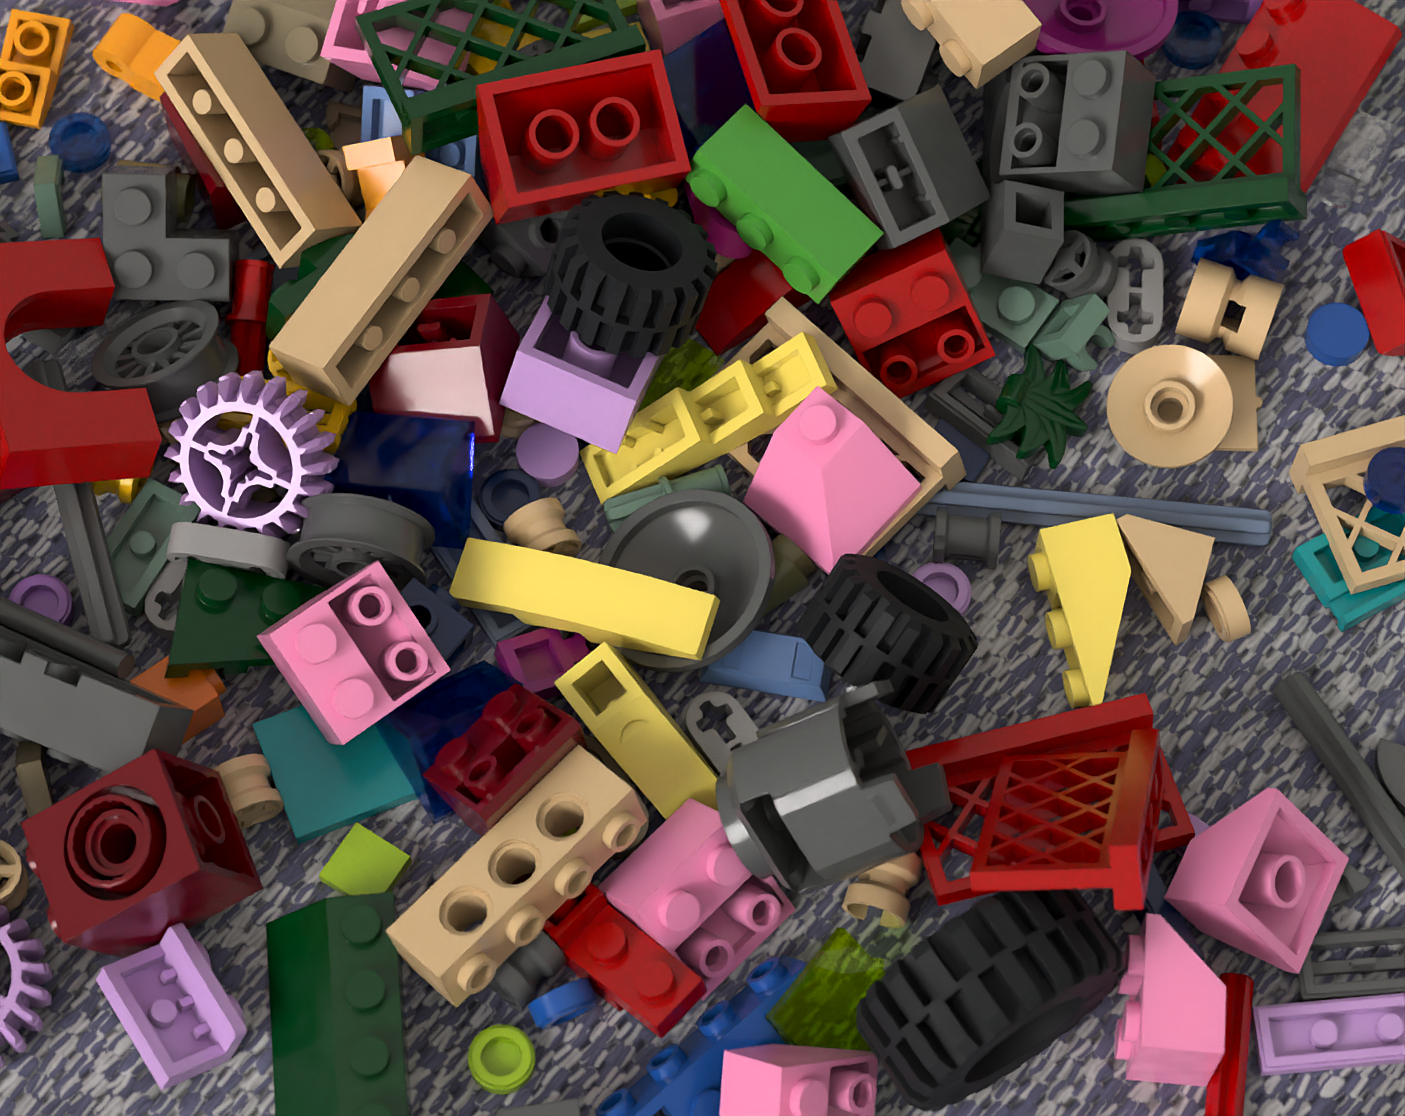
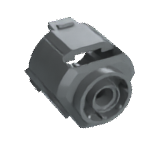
(827, 794)

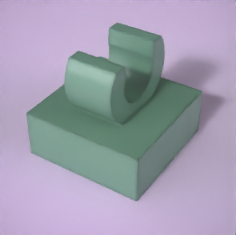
(1071, 328)

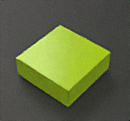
(364, 864)

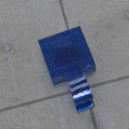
(1247, 252)

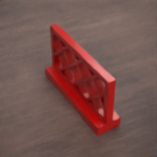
(974, 761)
(1122, 822)

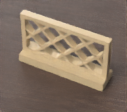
(867, 398)
(1340, 462)

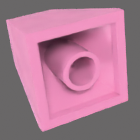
(828, 482)
(1260, 880)

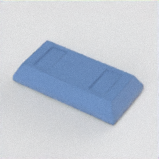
(772, 665)

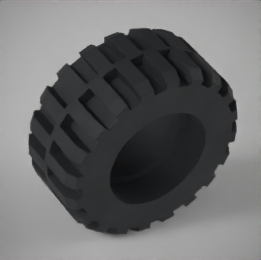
(988, 993)

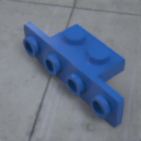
(689, 1075)

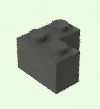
(148, 251)

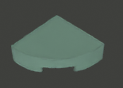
(47, 190)

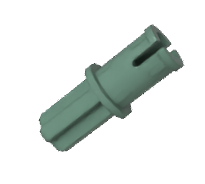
(621, 507)

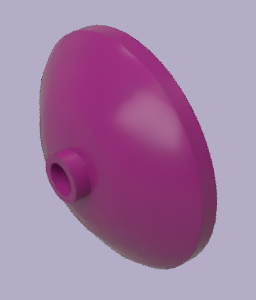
(1103, 25)

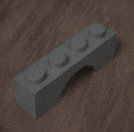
(1021, 220)

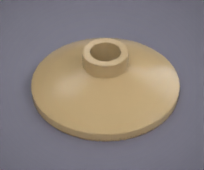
(1162, 377)

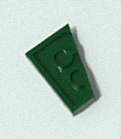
(224, 613)

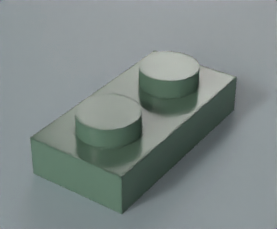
(1006, 306)
(142, 539)

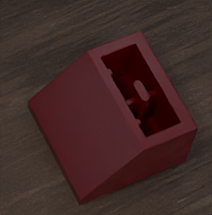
(451, 365)
(503, 756)

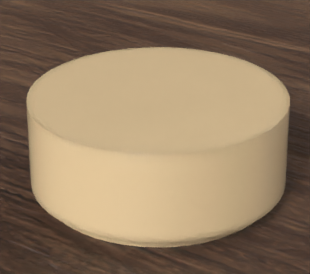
(1225, 609)

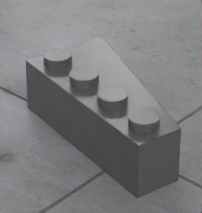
(895, 55)
(80, 708)

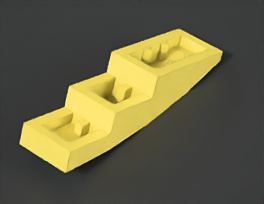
(711, 420)
(585, 598)

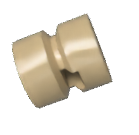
(1207, 302)

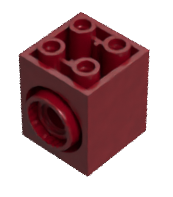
(140, 855)

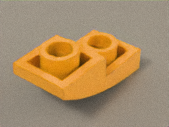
(31, 66)

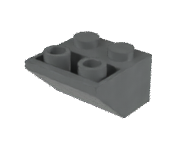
(1079, 123)
(910, 168)

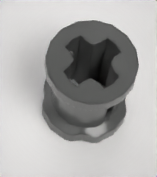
(966, 538)

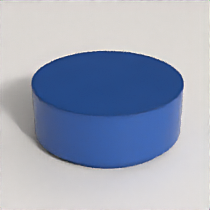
(1336, 334)
(563, 1004)

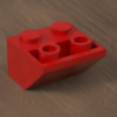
(911, 315)

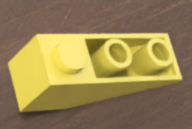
(1086, 586)
(638, 730)

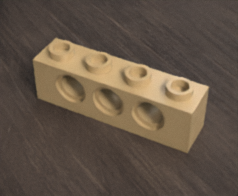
(522, 842)

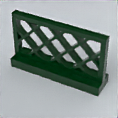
(451, 108)
(1214, 203)

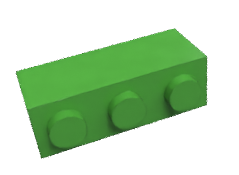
(781, 204)

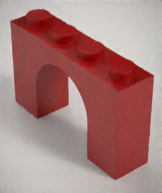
(52, 432)

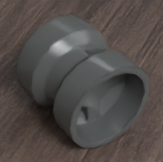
(524, 968)

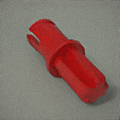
(249, 312)

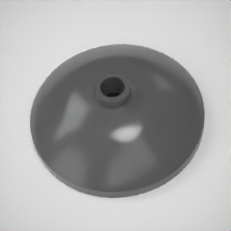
(704, 545)

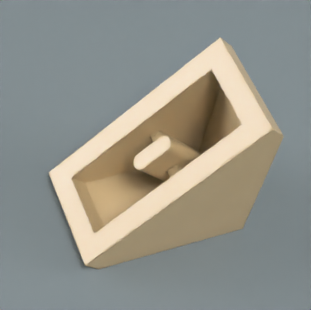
(1167, 569)

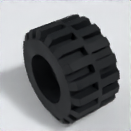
(630, 274)
(887, 625)

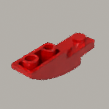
(622, 961)

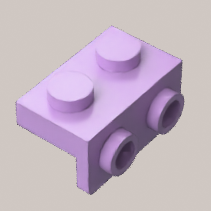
(174, 1008)

